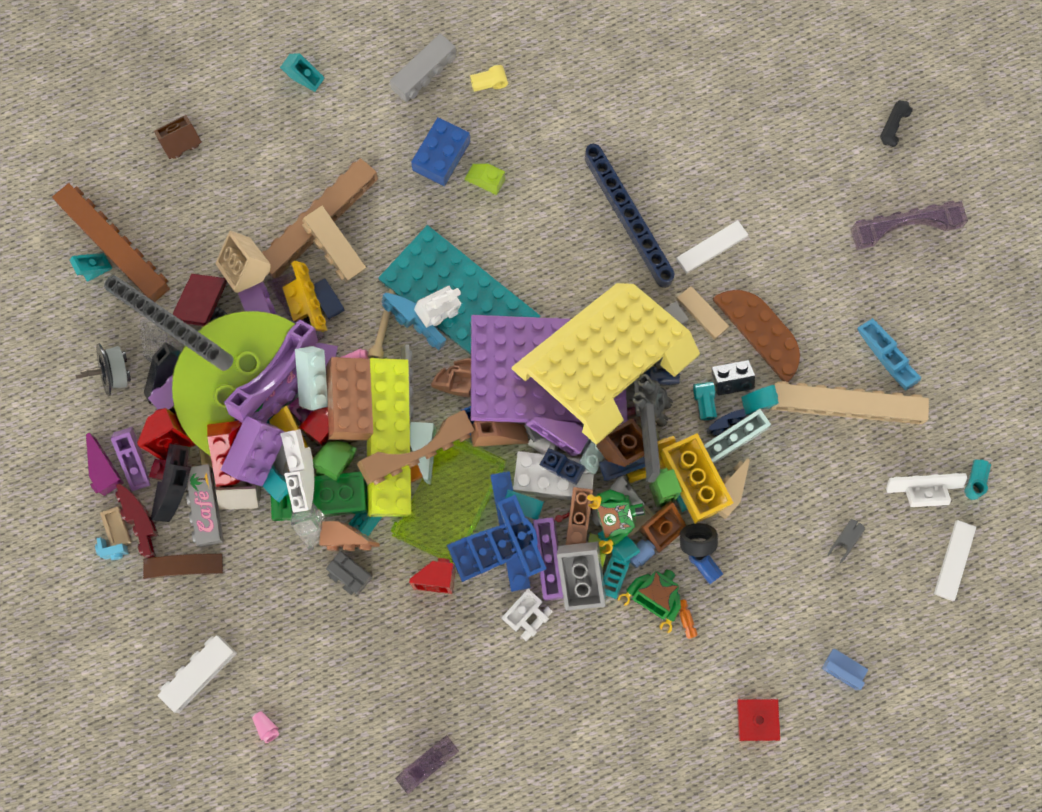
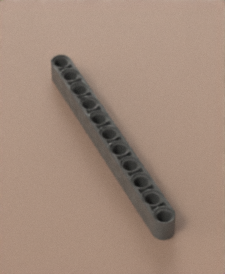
(169, 323)

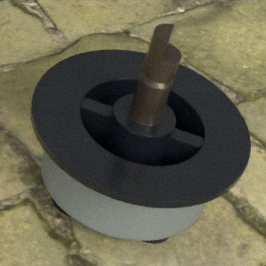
(110, 368)

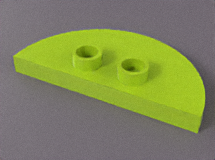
(202, 388)

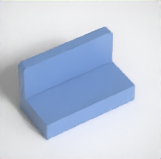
(845, 669)

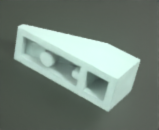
(420, 436)

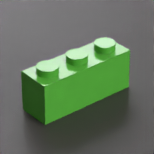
(665, 488)

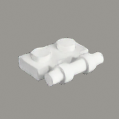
(522, 610)

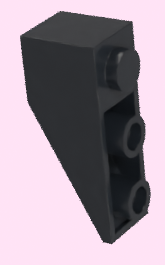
(161, 368)

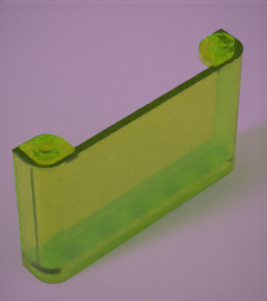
(453, 500)

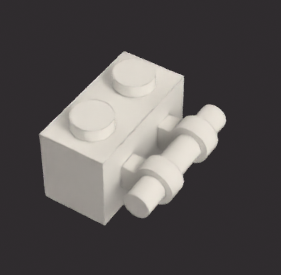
(438, 306)

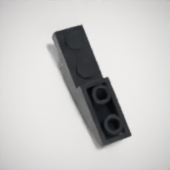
(173, 485)

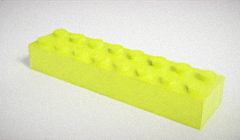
(390, 435)

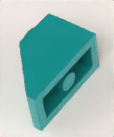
(302, 71)

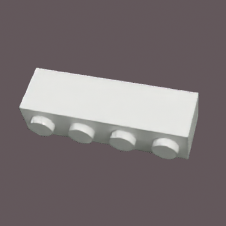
(196, 674)

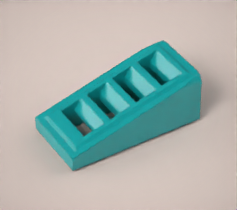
(609, 593)

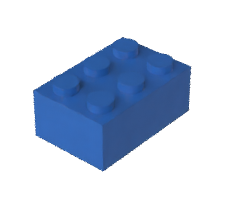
(441, 151)

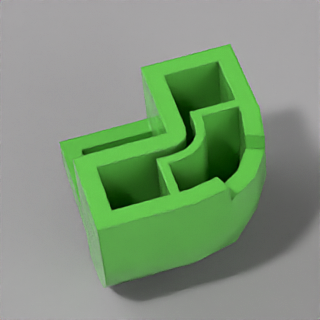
(333, 458)

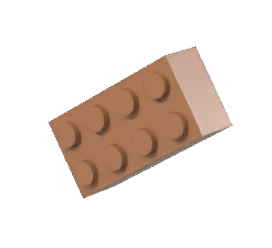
(349, 398)

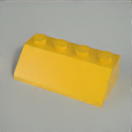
(698, 478)

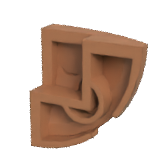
(456, 379)

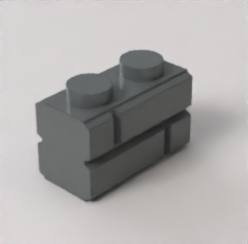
(349, 573)

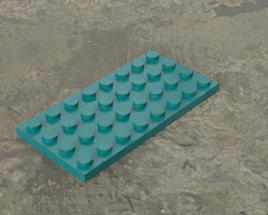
(435, 263)

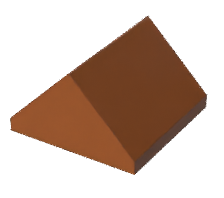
(663, 527)

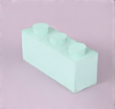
(311, 377)

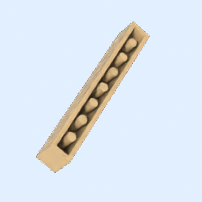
(851, 404)

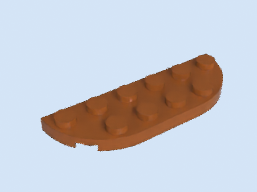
(762, 330)

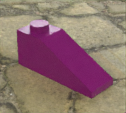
(100, 468)

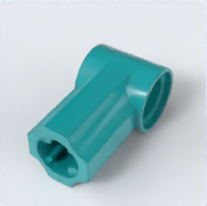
(704, 395)
(979, 478)

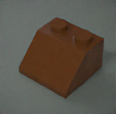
(178, 137)
(623, 444)

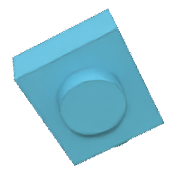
(114, 552)

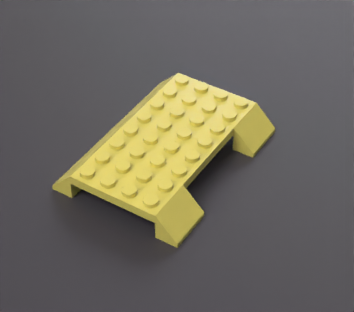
(605, 353)

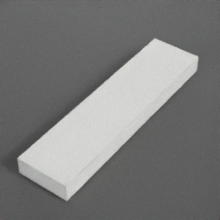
(712, 247)
(955, 560)

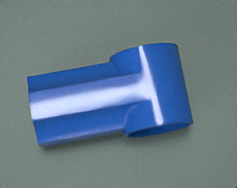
(707, 568)

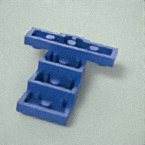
(499, 544)

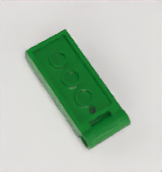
(332, 497)

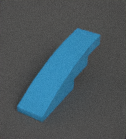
(888, 354)

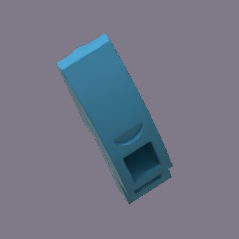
(405, 315)

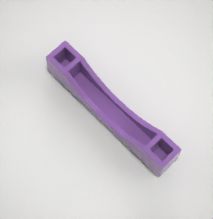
(249, 397)

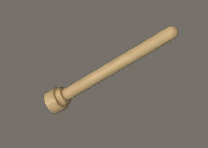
(377, 349)

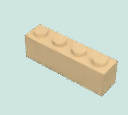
(333, 243)

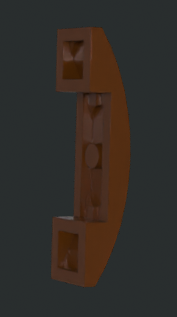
(182, 565)

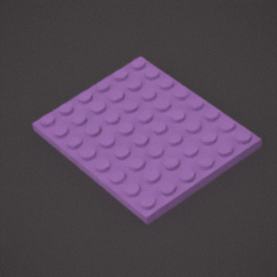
(498, 390)

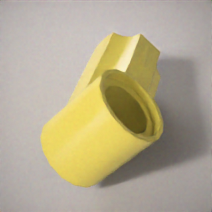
(494, 77)

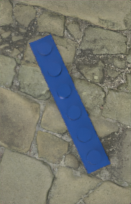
(517, 577)

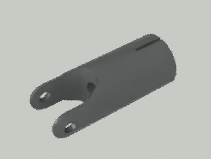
(848, 537)

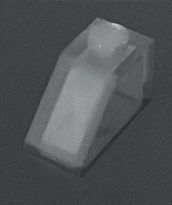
(308, 525)

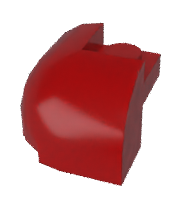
(316, 426)

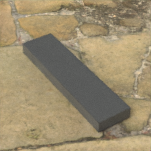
(650, 443)

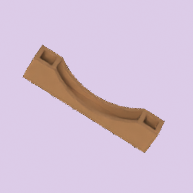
(380, 464)

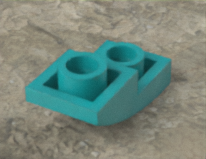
(760, 399)
(276, 484)
(530, 506)
(624, 549)

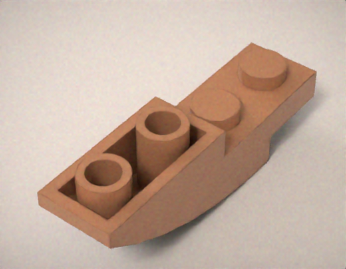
(578, 516)

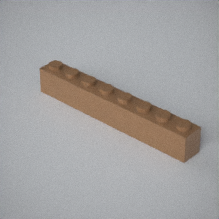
(336, 202)

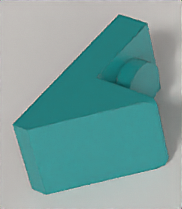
(90, 265)

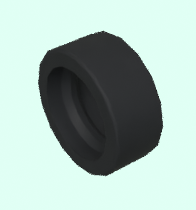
(698, 548)

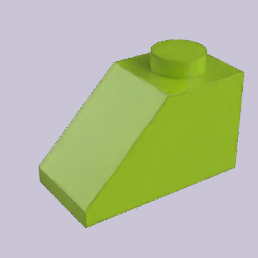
(486, 177)

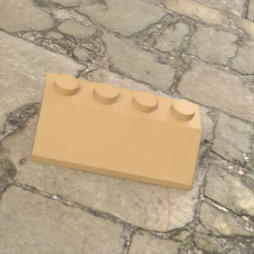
(242, 262)

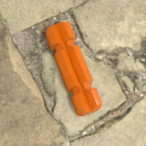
(687, 620)

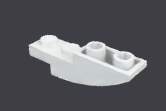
(301, 471)

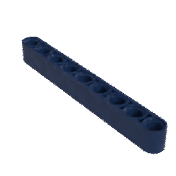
(631, 223)

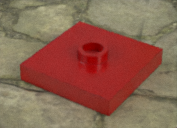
(758, 720)

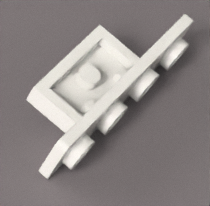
(927, 490)

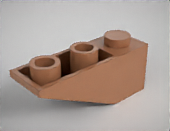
(498, 433)
(342, 535)

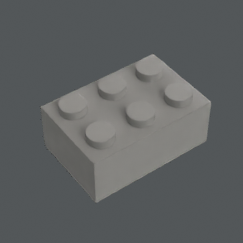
(581, 576)

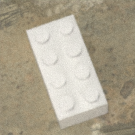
(536, 481)

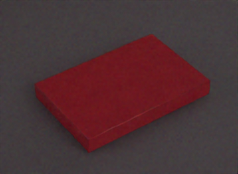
(199, 299)

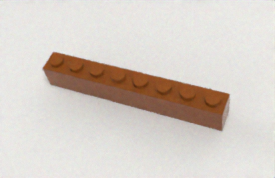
(111, 243)

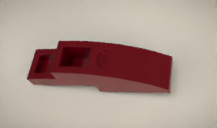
(136, 513)

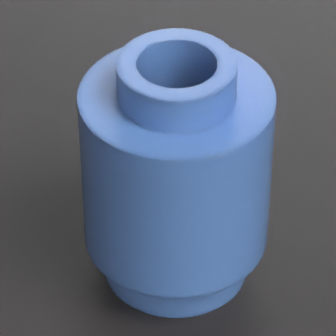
(646, 552)

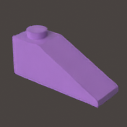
(563, 434)
(130, 458)

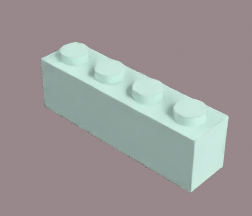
(737, 436)

